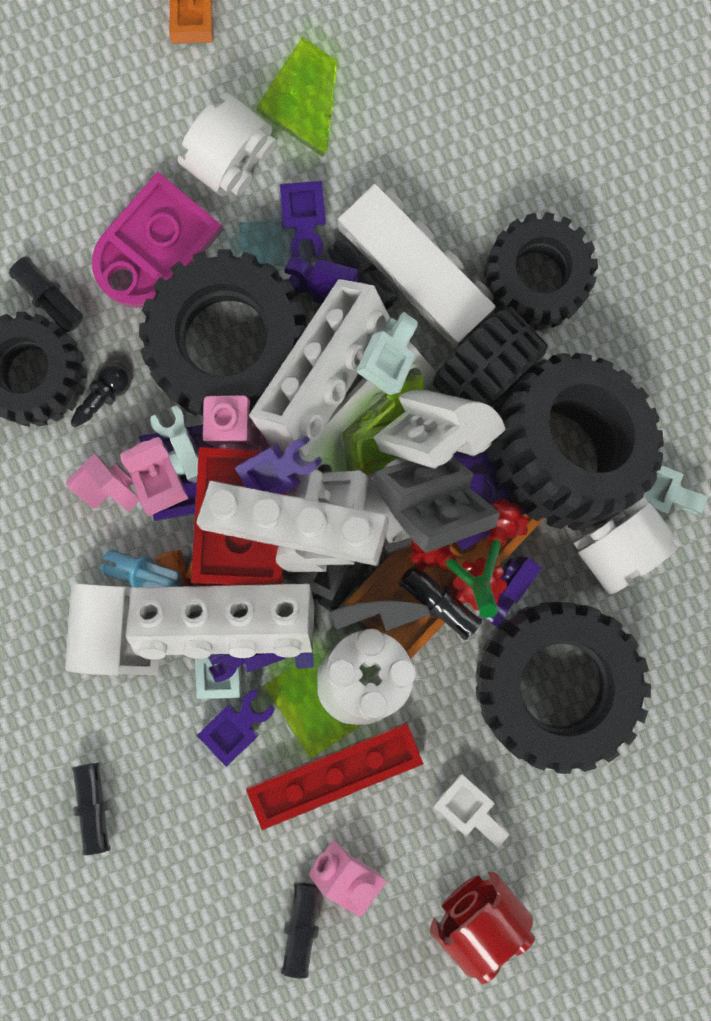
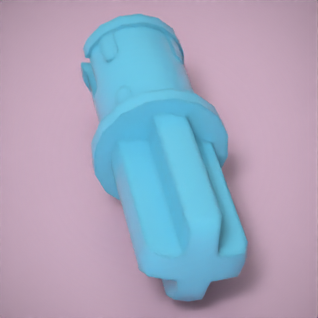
(140, 571)

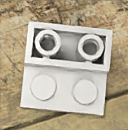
(437, 427)
(335, 488)
(98, 633)

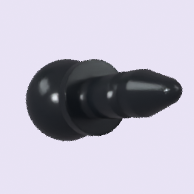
(111, 382)

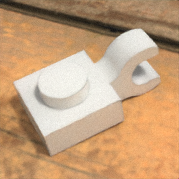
(467, 808)

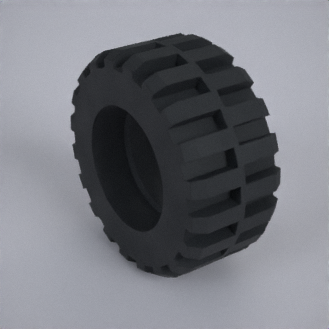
(193, 290)
(610, 413)
(618, 699)

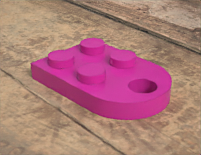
(150, 238)

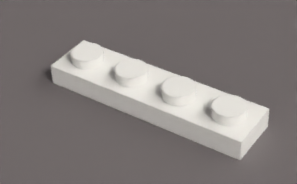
(293, 522)

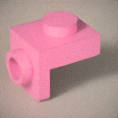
(228, 423)
(153, 476)
(98, 480)
(346, 879)

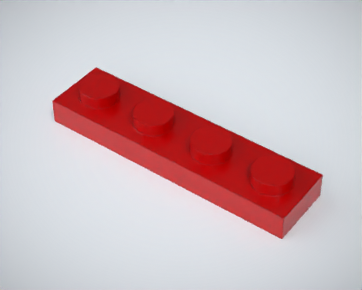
(334, 776)

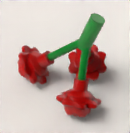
(479, 581)

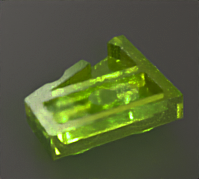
(303, 96)
(359, 445)
(298, 703)

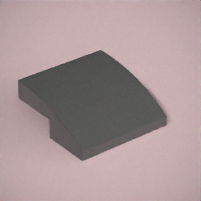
(434, 503)
(392, 612)

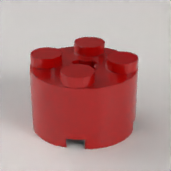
(483, 927)

